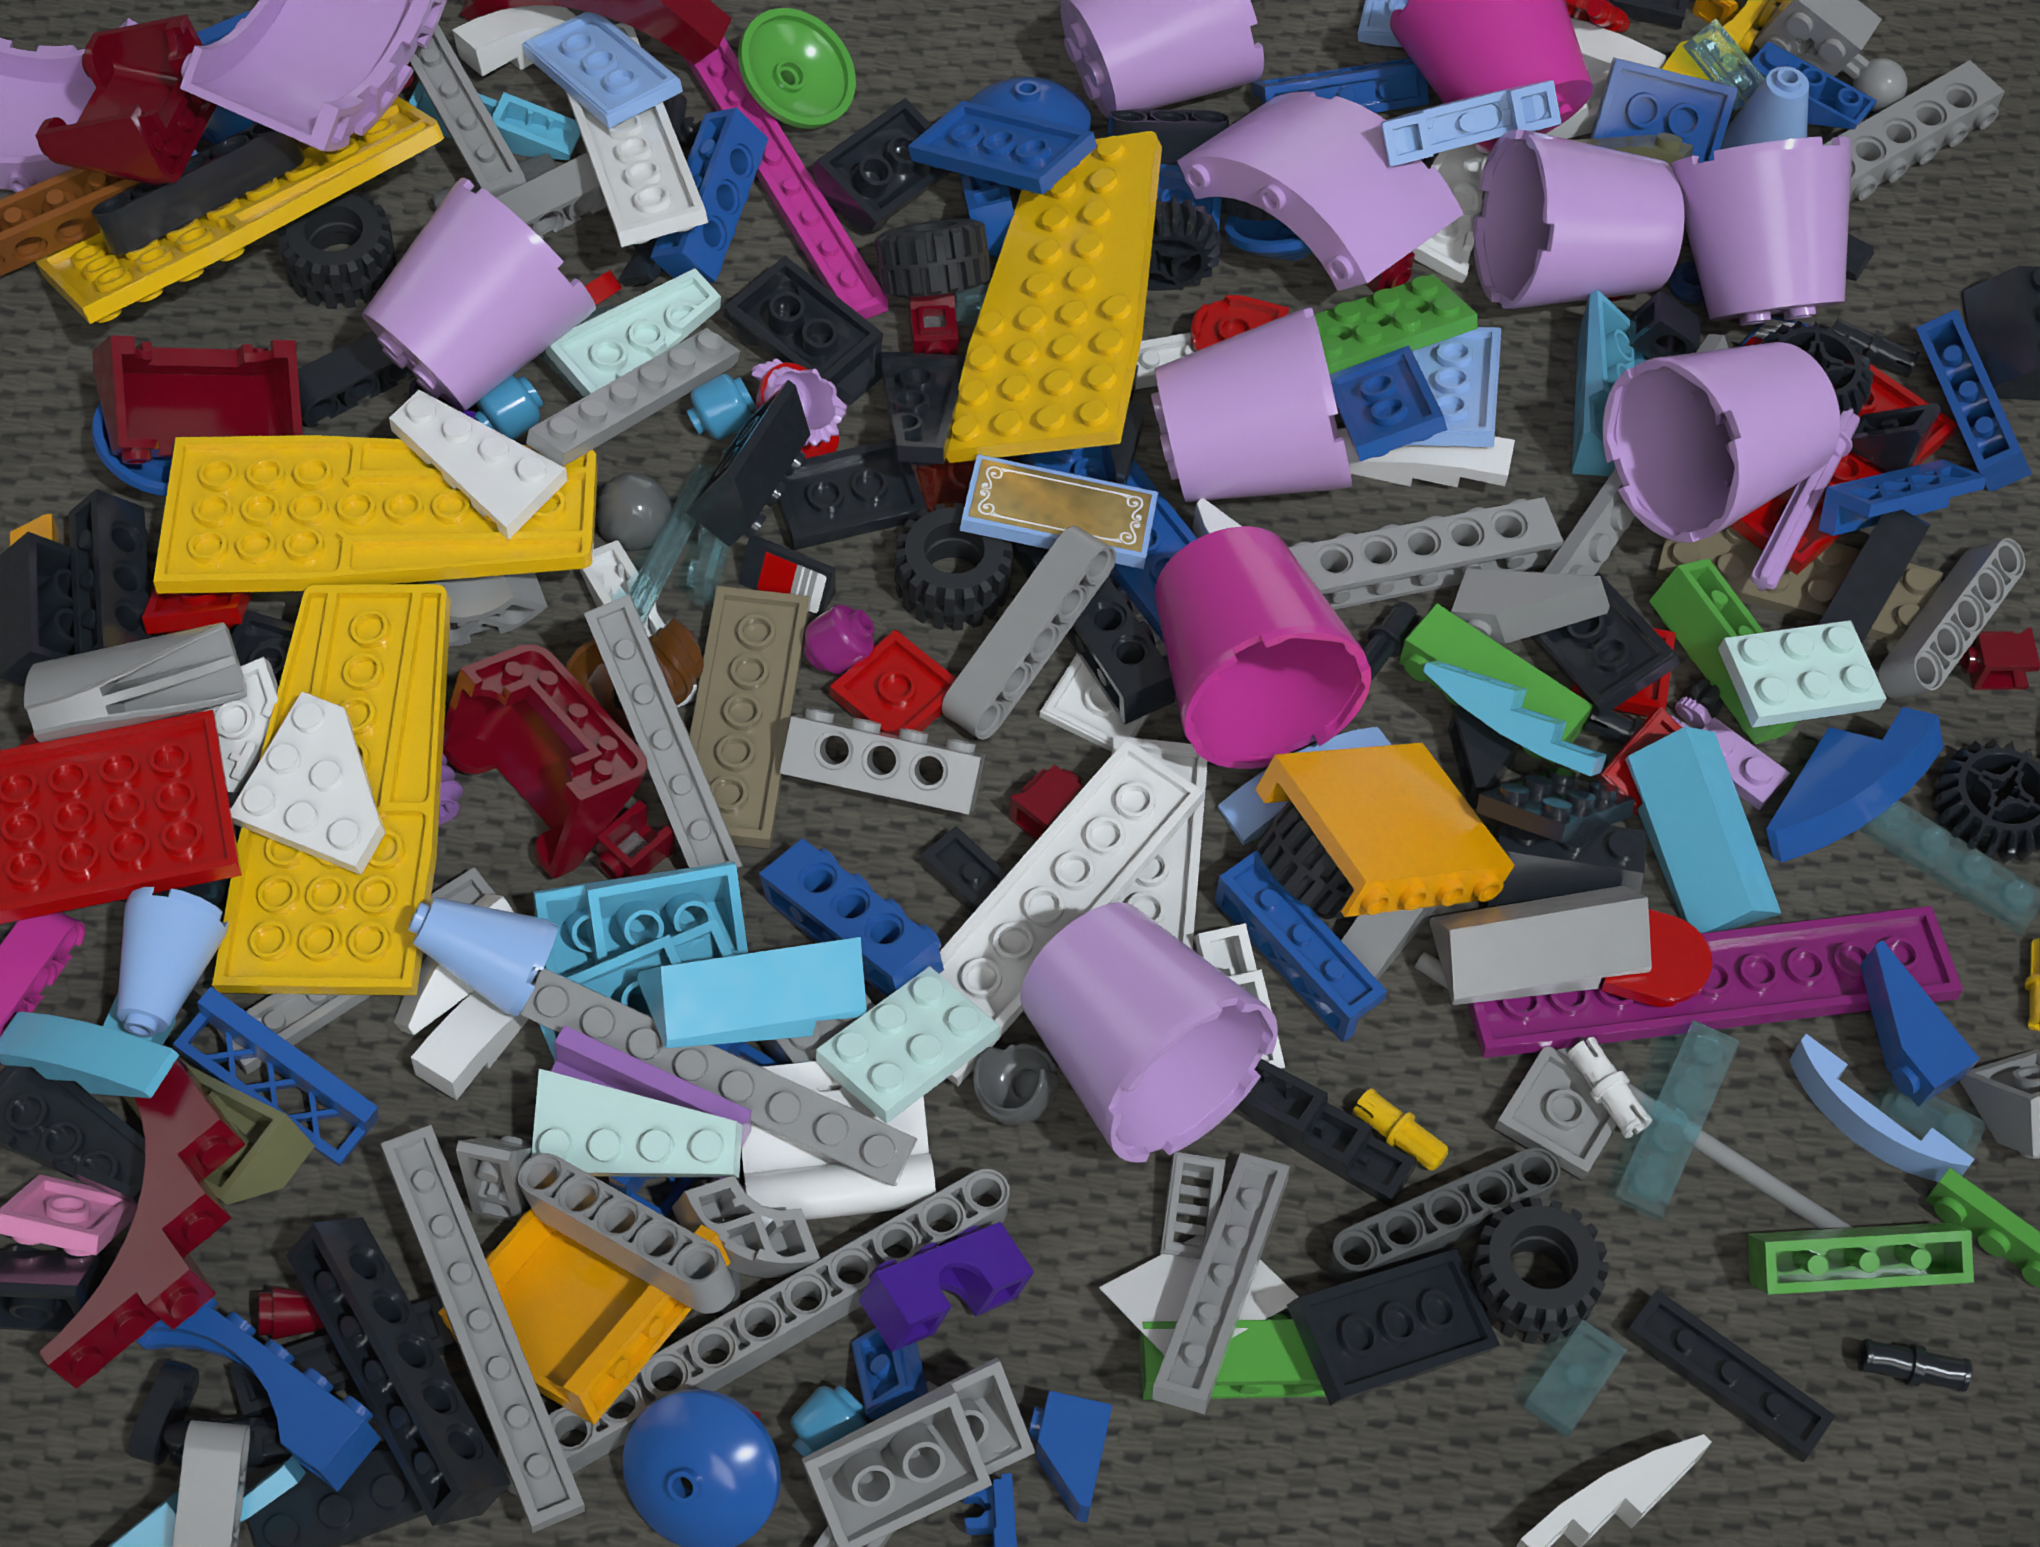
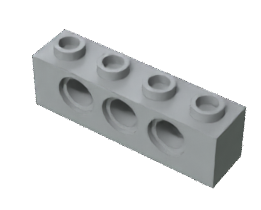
(807, 759)

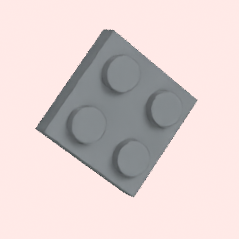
(1558, 1114)

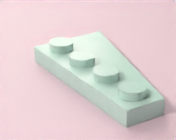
(634, 332)
(629, 1133)

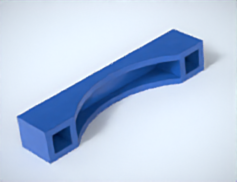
(312, 1424)

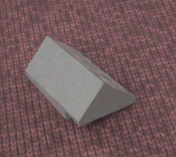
(1543, 945)
(918, 1457)

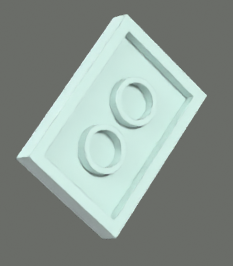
(1801, 673)
(907, 1044)

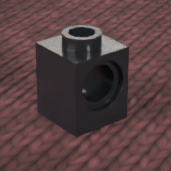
(1664, 328)

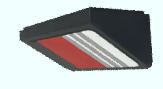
(785, 571)

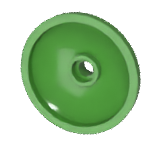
(810, 60)

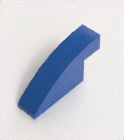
(1852, 782)

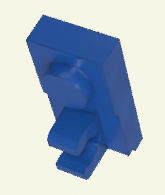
(999, 1517)

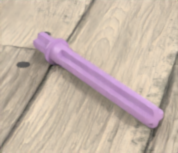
(1800, 511)

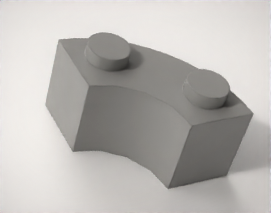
(491, 603)
(754, 1236)

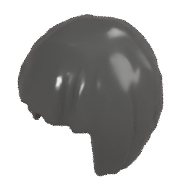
(632, 510)
(1015, 1083)

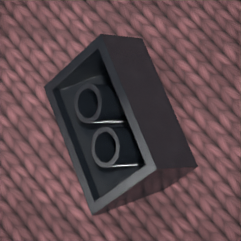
(2006, 330)
(753, 468)
(34, 605)
(1583, 864)
(45, 1288)

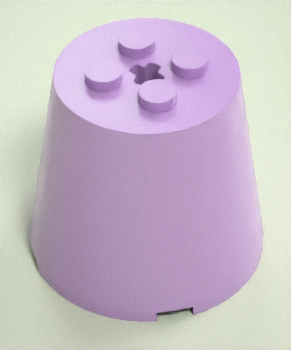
(1160, 49)
(1574, 221)
(1769, 227)
(474, 299)
(1252, 415)
(1717, 434)
(1145, 1029)

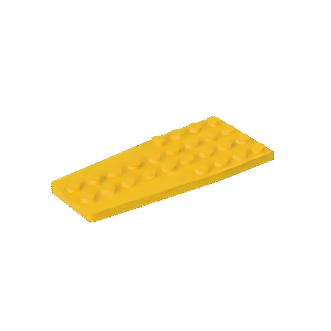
(105, 283)
(1064, 311)
(346, 514)
(306, 920)

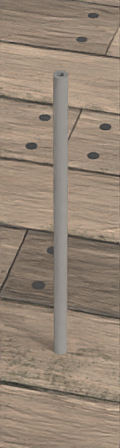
(1708, 1145)

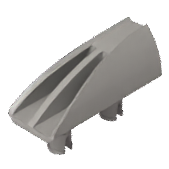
(133, 683)

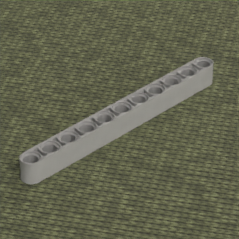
(777, 1309)

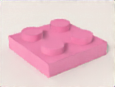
(65, 1216)

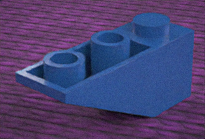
(1830, 99)

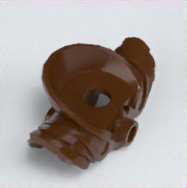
(676, 654)

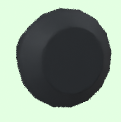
(1705, 695)

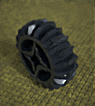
(1183, 246)
(1839, 359)
(1971, 786)

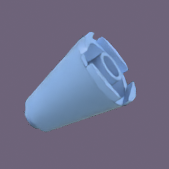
(1773, 112)
(485, 948)
(163, 956)

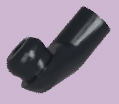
(683, 127)

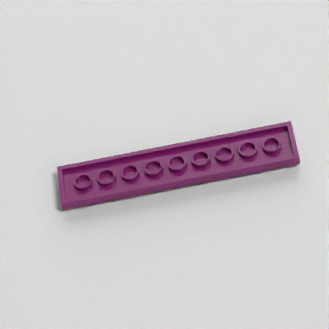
(1753, 980)

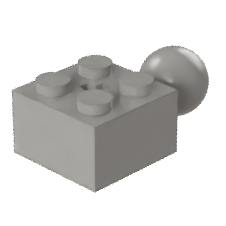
(1830, 38)

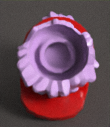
(818, 399)

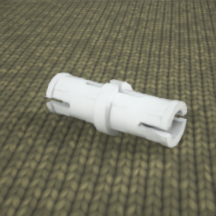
(1609, 1087)

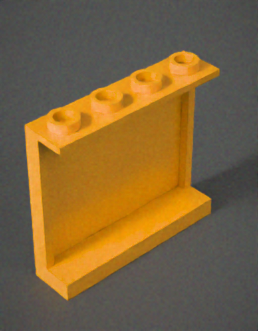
(1391, 826)
(580, 1315)

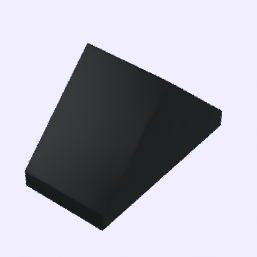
(1894, 436)
(1480, 753)

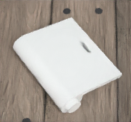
(793, 1176)

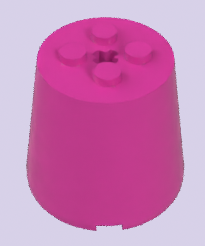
(1494, 46)
(1255, 650)

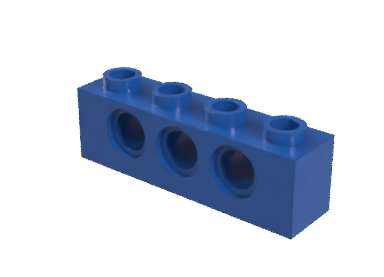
(723, 170)
(1973, 400)
(834, 905)

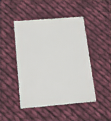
(1162, 1284)

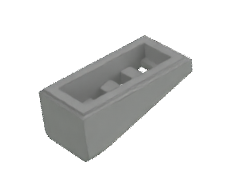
(1198, 1168)

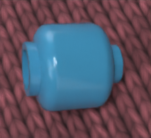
(720, 406)
(510, 407)
(826, 1418)

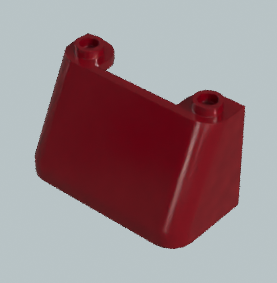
(138, 115)
(193, 392)
(549, 742)

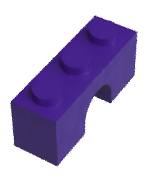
(977, 1266)

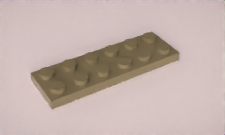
(1809, 591)
(748, 704)

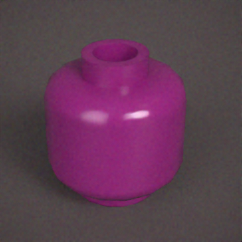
(839, 639)

